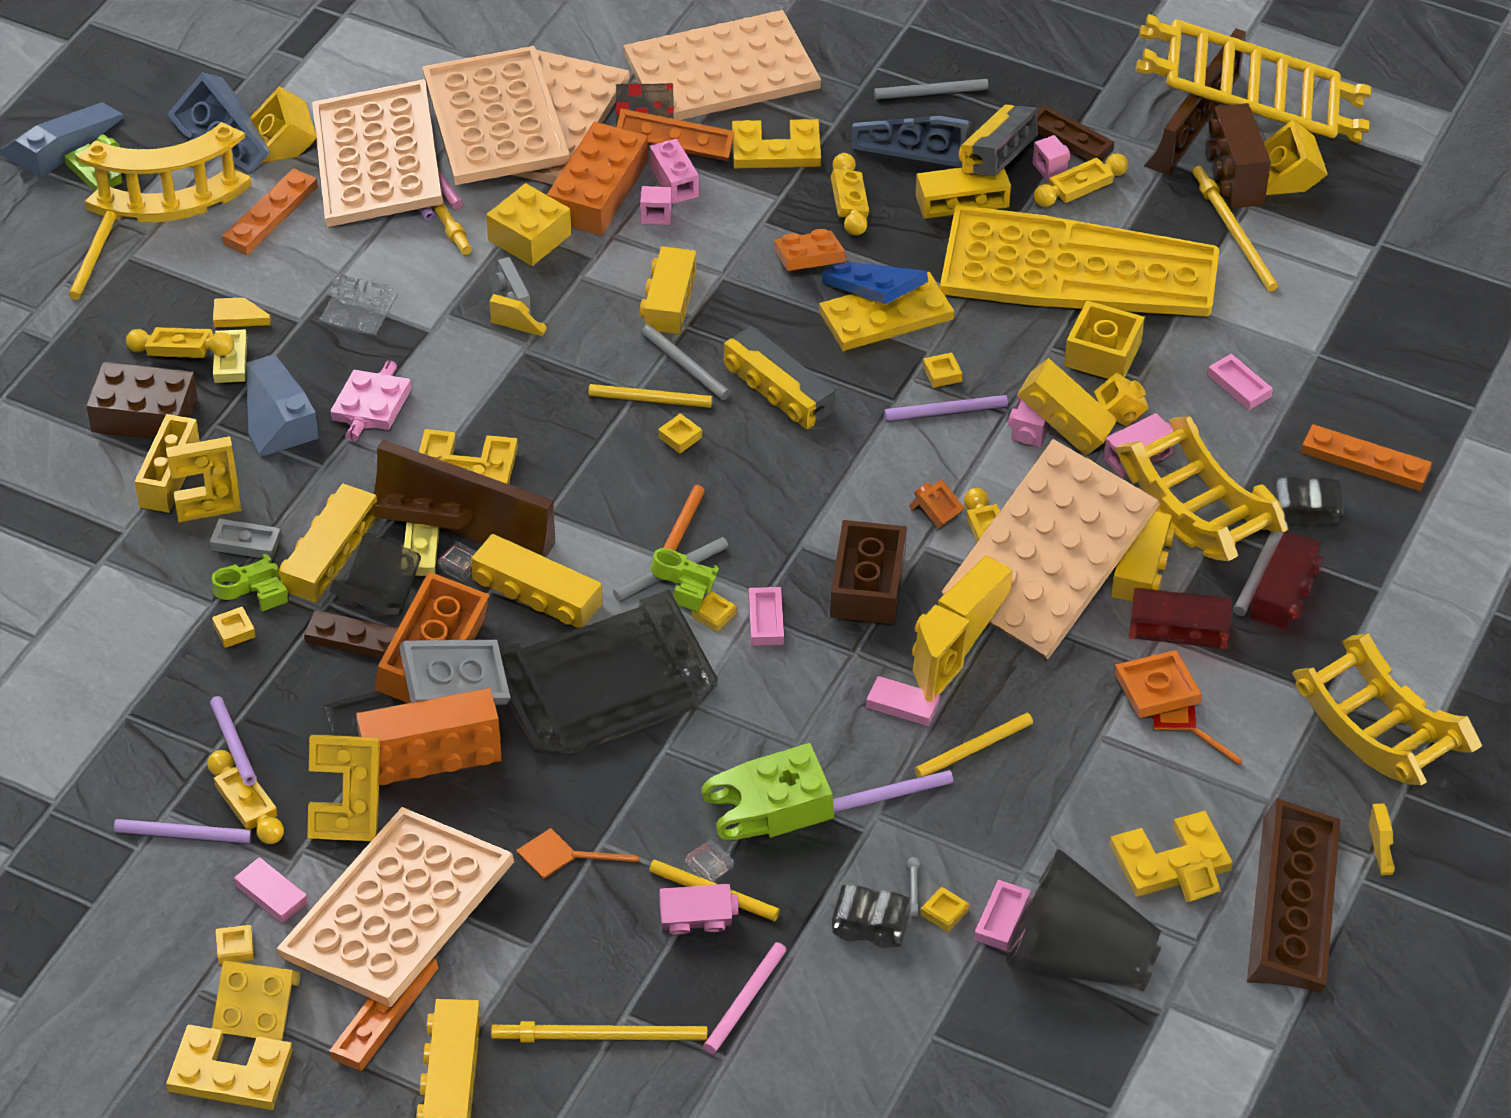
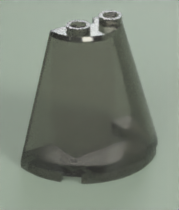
(1083, 930)

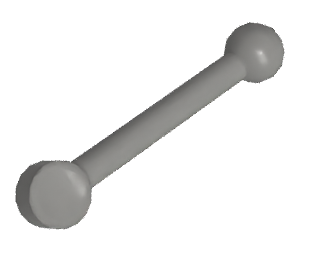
(913, 864)

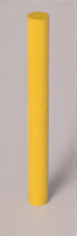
(92, 255)
(650, 396)
(974, 745)
(688, 880)

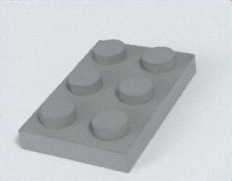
(453, 668)

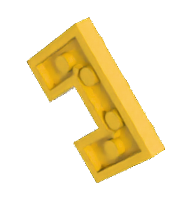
(798, 151)
(496, 458)
(217, 464)
(358, 813)
(1154, 871)
(200, 1075)

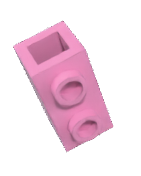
(674, 170)
(1027, 425)
(1147, 431)
(697, 908)

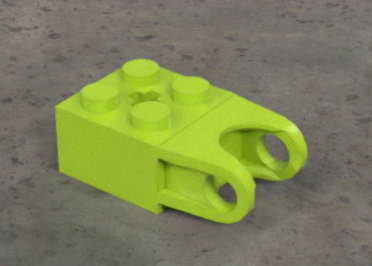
(772, 794)

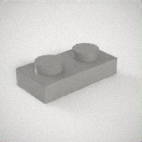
(510, 281)
(245, 538)

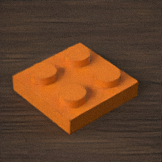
(809, 250)
(1158, 684)

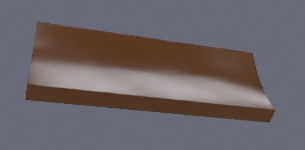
(1191, 116)
(496, 506)
(1294, 897)

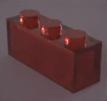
(1287, 580)
(1180, 618)

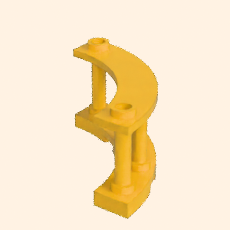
(170, 204)
(1190, 529)
(1398, 762)

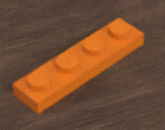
(693, 137)
(269, 211)
(1366, 457)
(375, 1023)

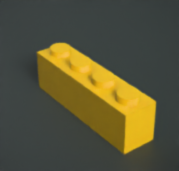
(328, 543)
(536, 581)
(450, 1059)

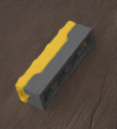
(999, 140)
(779, 377)

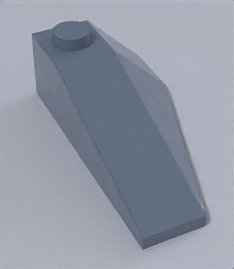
(213, 102)
(921, 138)
(46, 144)
(277, 408)

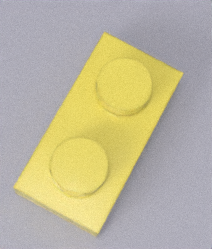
(232, 366)
(425, 542)

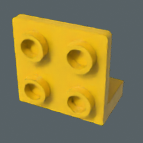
(253, 1000)

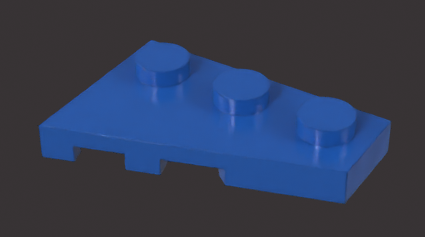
(874, 281)

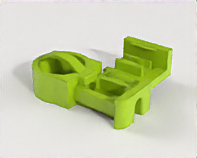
(258, 577)
(694, 578)

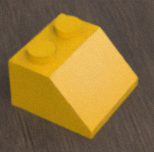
(284, 125)
(1294, 160)
(939, 649)

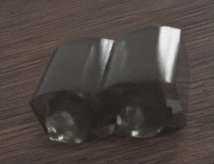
(1311, 501)
(871, 916)

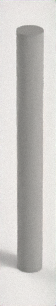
(931, 89)
(685, 362)
(1257, 573)
(650, 579)

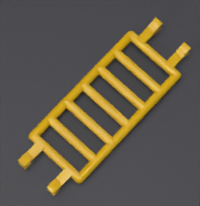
(1169, 68)

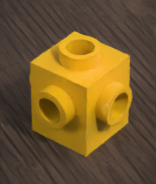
(1122, 398)

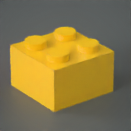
(528, 224)
(1103, 340)

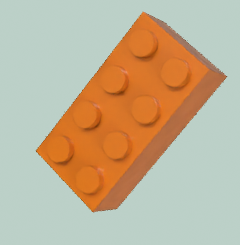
(600, 176)
(438, 612)
(434, 735)

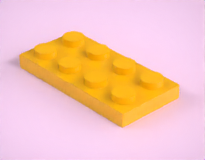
(863, 321)

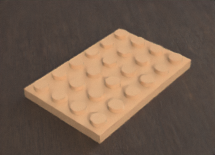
(726, 64)
(580, 96)
(495, 115)
(377, 153)
(1061, 542)
(395, 906)

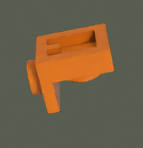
(937, 502)

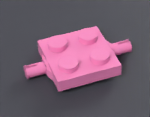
(371, 400)

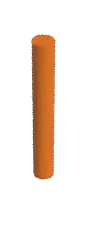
(685, 517)

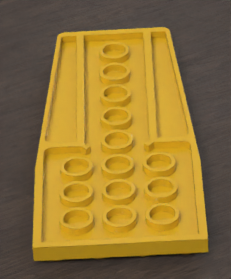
(1073, 262)

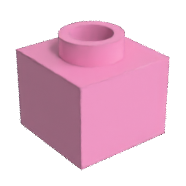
(1050, 157)
(656, 205)

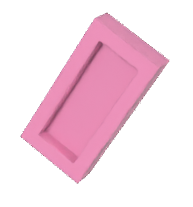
(1240, 381)
(766, 616)
(901, 701)
(270, 890)
(1002, 915)

